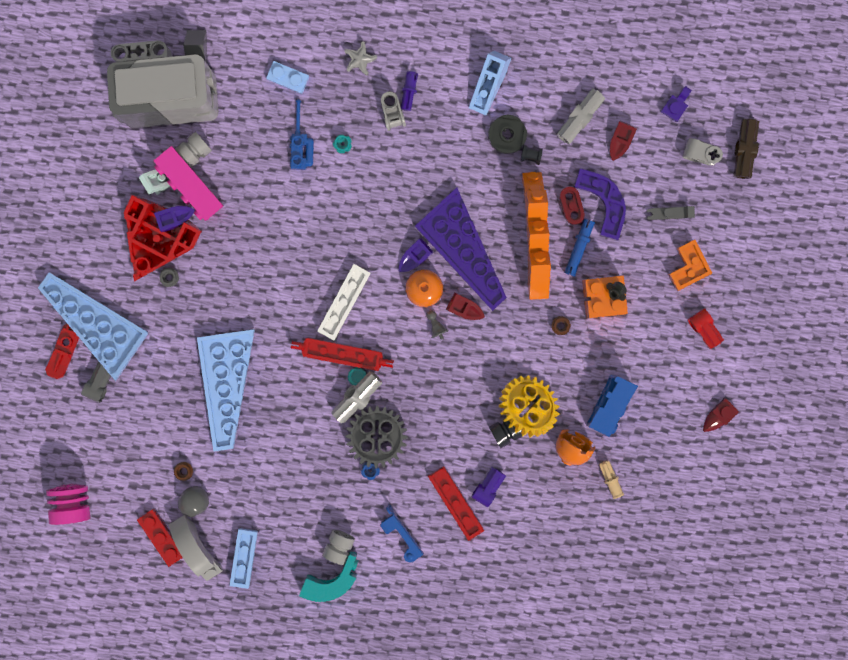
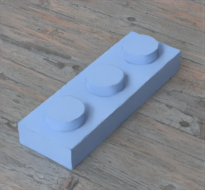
(243, 558)

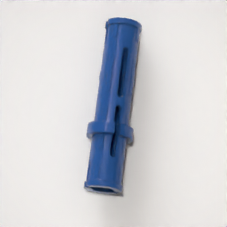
(579, 247)

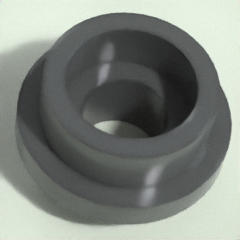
(163, 275)

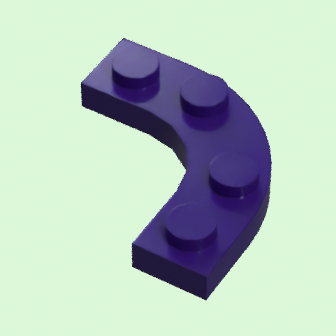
(611, 197)

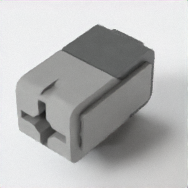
(159, 87)

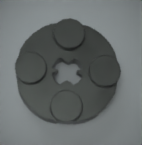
(516, 128)

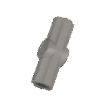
(581, 116)
(356, 397)

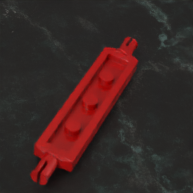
(342, 354)

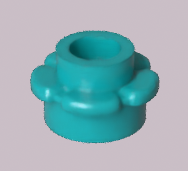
(337, 144)

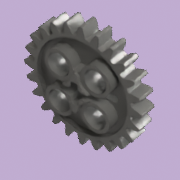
(394, 437)

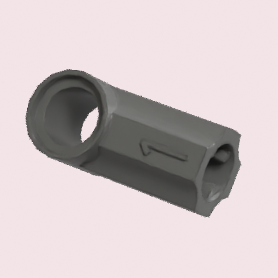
(96, 387)

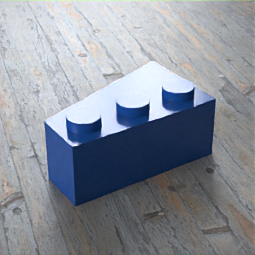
(611, 405)

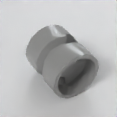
(193, 149)
(338, 547)

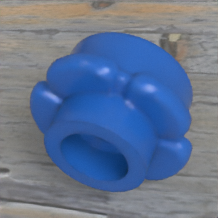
(369, 475)

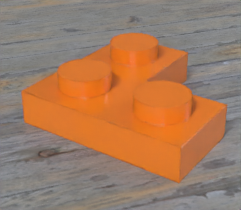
(695, 266)

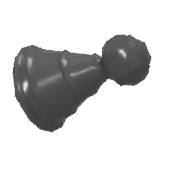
(437, 328)

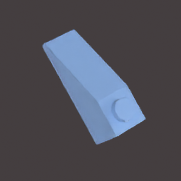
(489, 81)

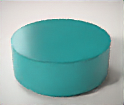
(356, 375)

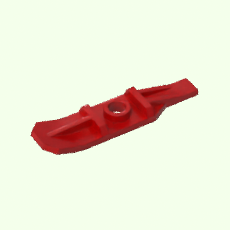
(62, 354)

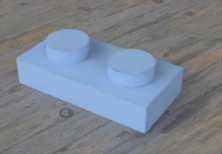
(287, 77)

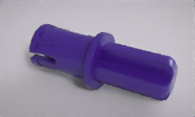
(409, 90)

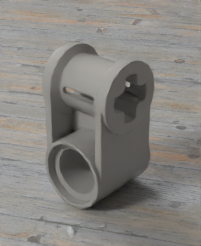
(392, 112)
(698, 152)

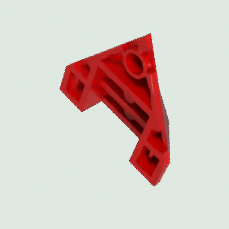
(150, 246)

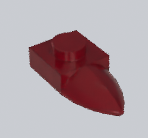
(621, 139)
(464, 308)
(720, 416)

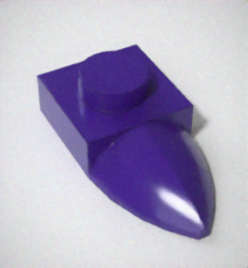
(173, 217)
(415, 256)

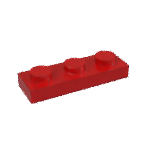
(160, 537)

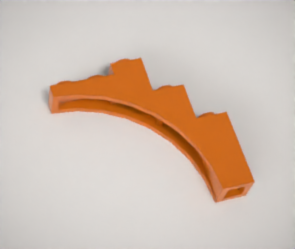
(537, 235)

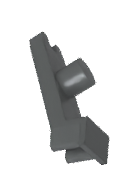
(671, 213)

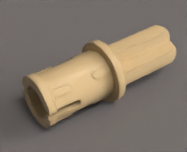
(611, 479)

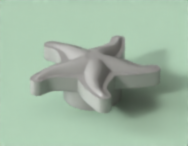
(359, 59)

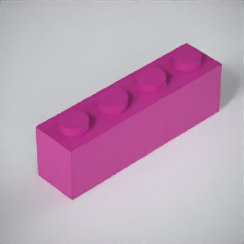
(188, 183)

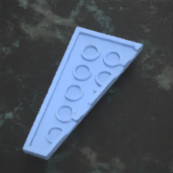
(103, 331)
(224, 374)

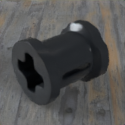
(531, 155)

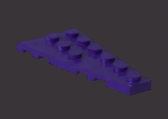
(458, 242)

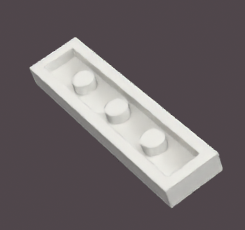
(344, 302)

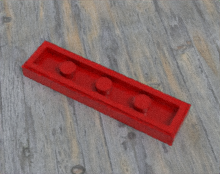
(456, 503)

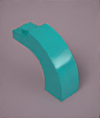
(327, 590)

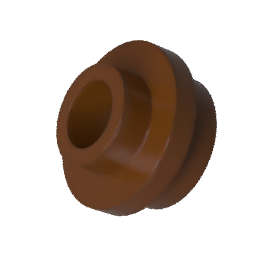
(565, 321)
(177, 471)

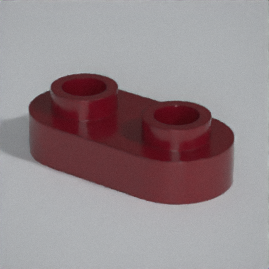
(573, 205)

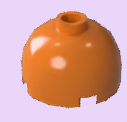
(424, 288)
(574, 449)

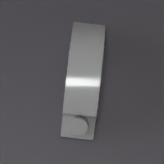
(192, 550)

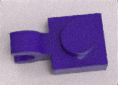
(675, 106)

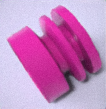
(68, 504)

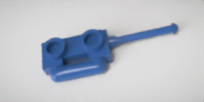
(297, 142)

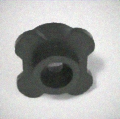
(617, 291)

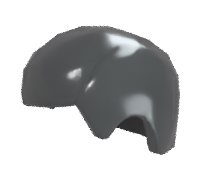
(193, 501)

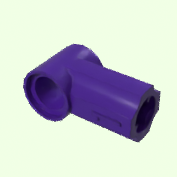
(486, 491)

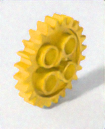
(516, 393)

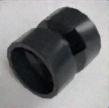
(503, 433)

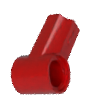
(703, 324)

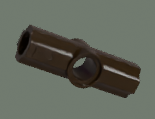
(746, 148)

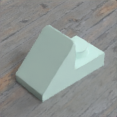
(154, 182)

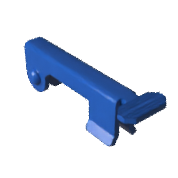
(392, 523)

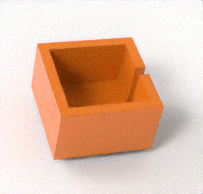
(601, 304)

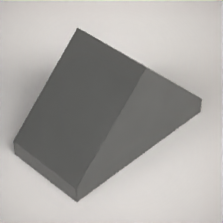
(196, 43)

